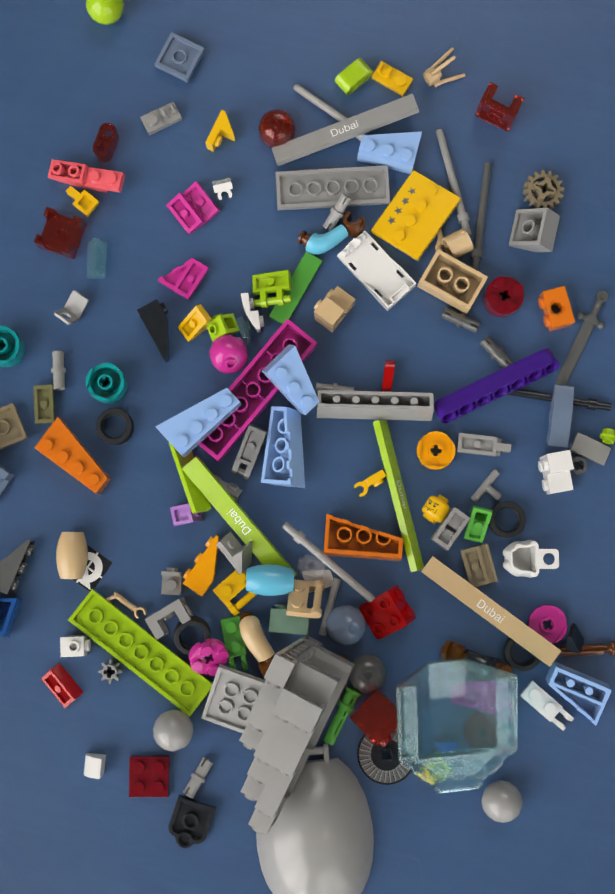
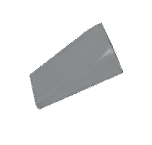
(589, 448)

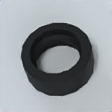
(112, 412)
(520, 515)
(198, 621)
(508, 658)

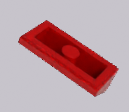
(62, 685)

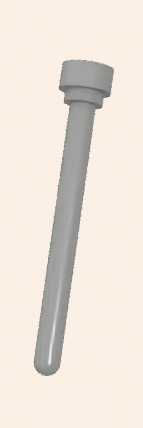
(322, 105)

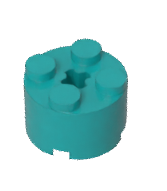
(14, 349)
(103, 373)

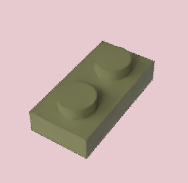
(44, 404)

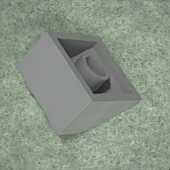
(534, 229)

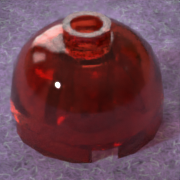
(276, 128)

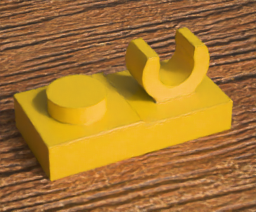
(392, 78)

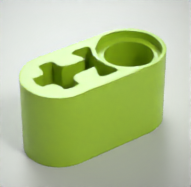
(353, 76)

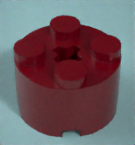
(513, 293)

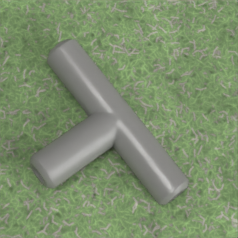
(486, 487)

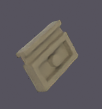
(479, 565)

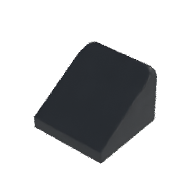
(574, 639)

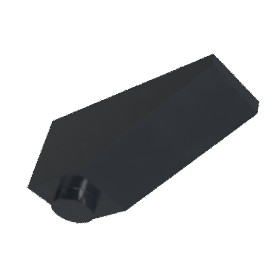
(156, 322)

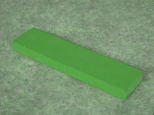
(299, 283)

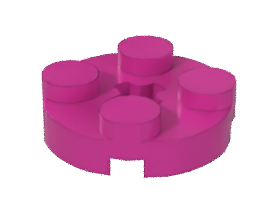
(558, 622)
(210, 665)

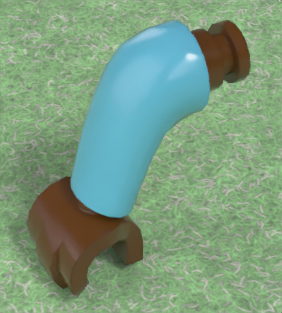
(322, 243)

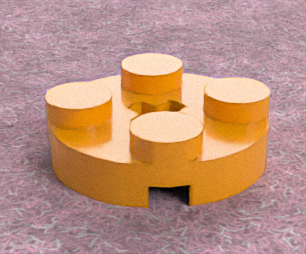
(442, 459)

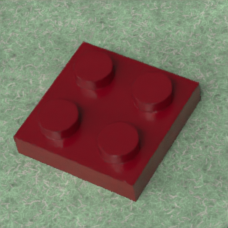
(149, 776)

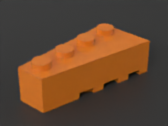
(71, 455)

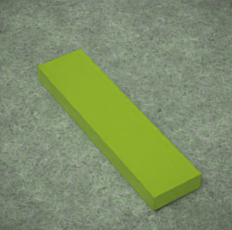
(197, 501)

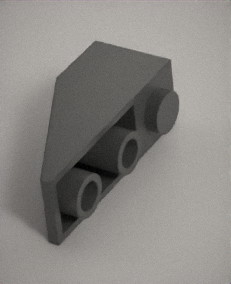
(14, 566)

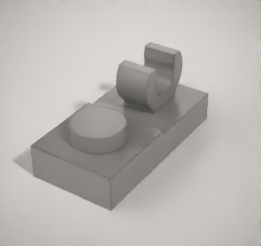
(161, 118)

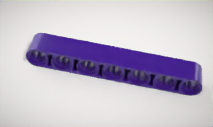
(496, 385)

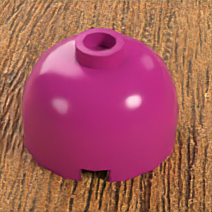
(228, 354)

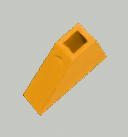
(203, 574)

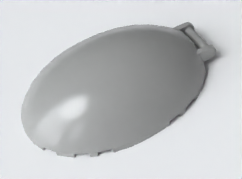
(321, 833)

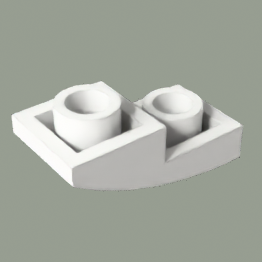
(253, 316)

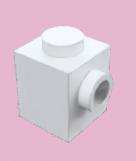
(74, 646)

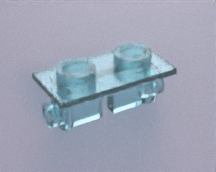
(96, 259)

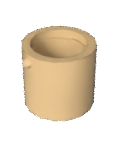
(457, 243)

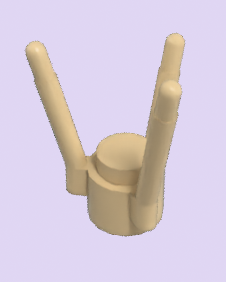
(433, 74)

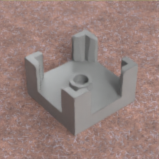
(156, 621)

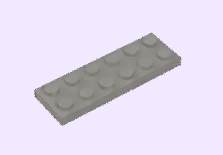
(324, 186)

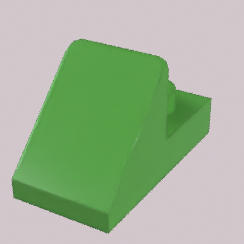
(478, 524)

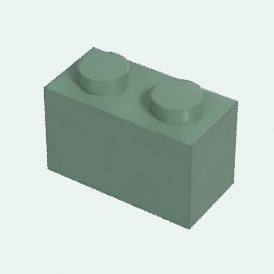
(287, 624)

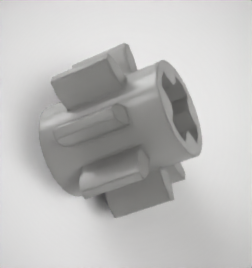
(107, 675)

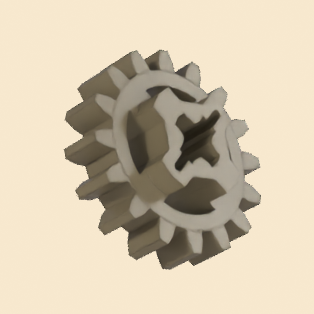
(536, 188)

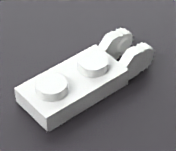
(544, 704)

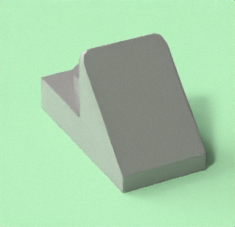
(237, 555)

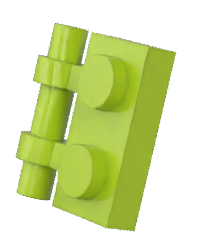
(272, 282)

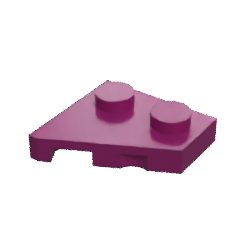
(185, 278)

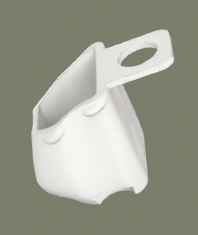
(526, 558)

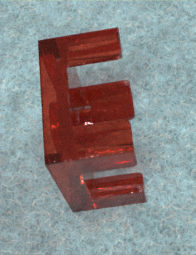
(495, 112)
(61, 234)

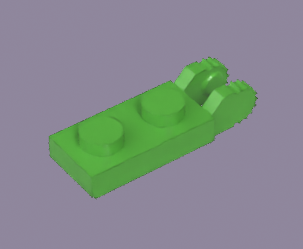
(234, 641)

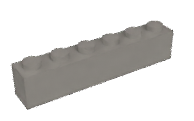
(375, 405)

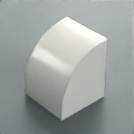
(94, 765)

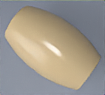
(71, 555)

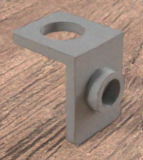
(73, 308)

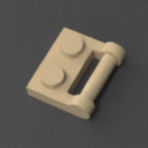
(299, 598)

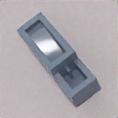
(560, 416)

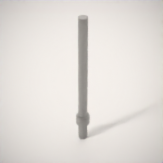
(462, 216)
(300, 537)

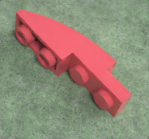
(86, 177)

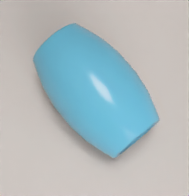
(269, 580)

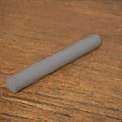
(330, 604)

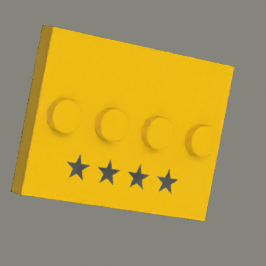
(415, 215)

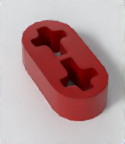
(388, 376)

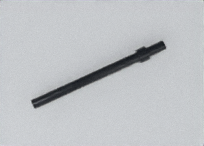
(590, 404)

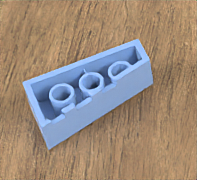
(197, 422)
(284, 449)

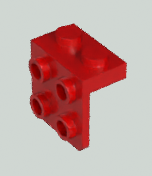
(387, 612)

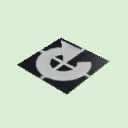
(96, 568)

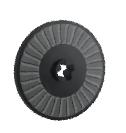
(377, 769)

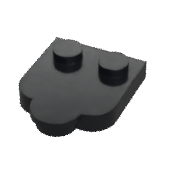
(190, 821)

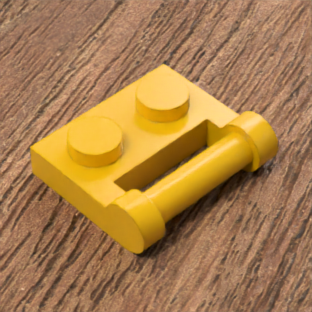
(230, 588)

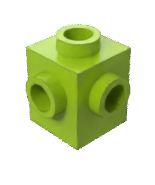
(222, 325)

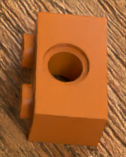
(559, 298)

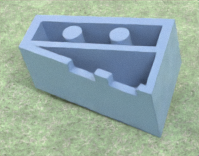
(391, 149)
(579, 689)

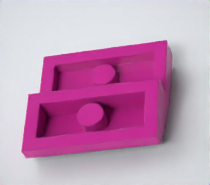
(193, 208)

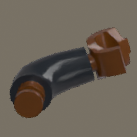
(455, 651)

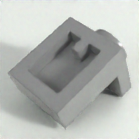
(171, 581)

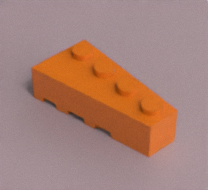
(359, 541)

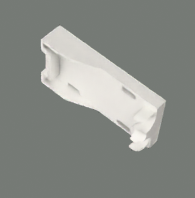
(376, 270)

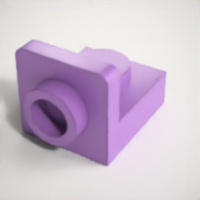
(183, 515)

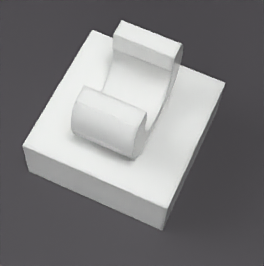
(221, 186)

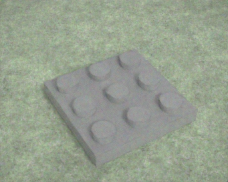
(231, 698)

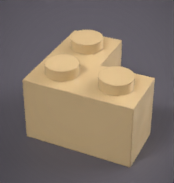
(333, 308)

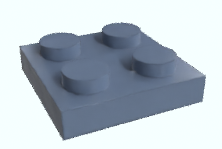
(179, 57)

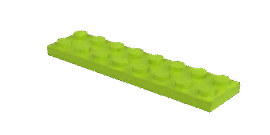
(141, 652)

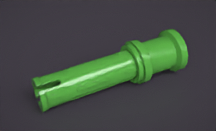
(346, 706)

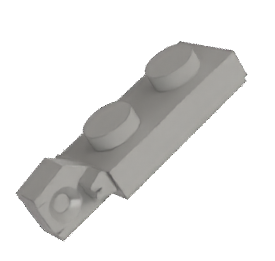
(481, 445)

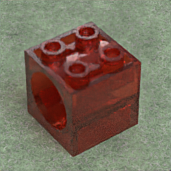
(376, 718)

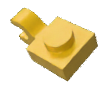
(83, 202)
(375, 480)

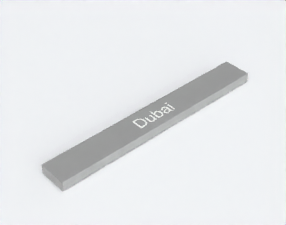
(345, 129)

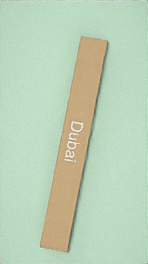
(491, 611)

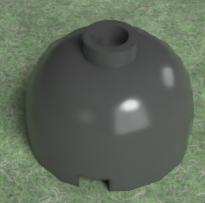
(368, 673)

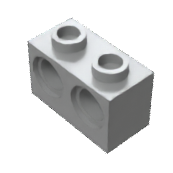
(450, 528)

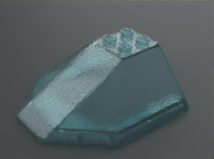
(456, 723)

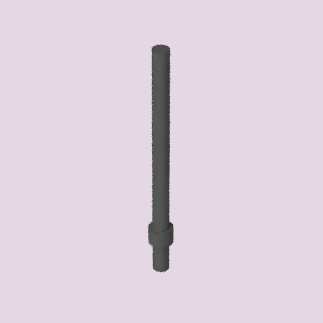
(477, 252)

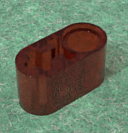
(110, 142)

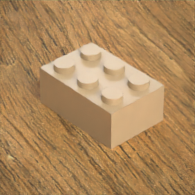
(452, 281)

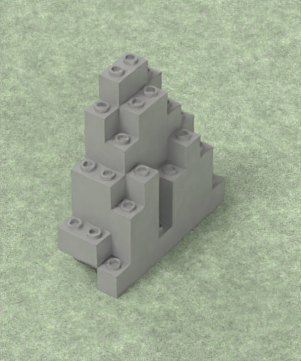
(287, 722)

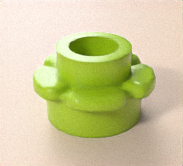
(608, 436)

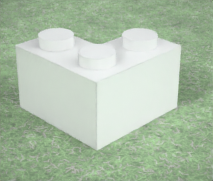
(556, 472)

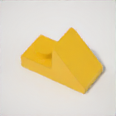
(221, 128)
(194, 323)

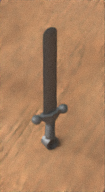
(582, 337)

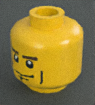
(436, 509)

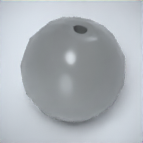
(173, 730)
(502, 801)

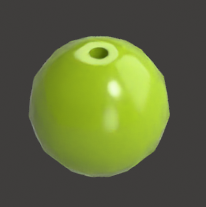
(105, 11)

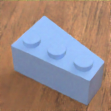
(292, 380)

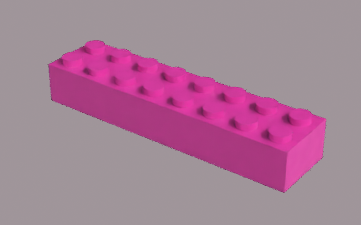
(255, 389)

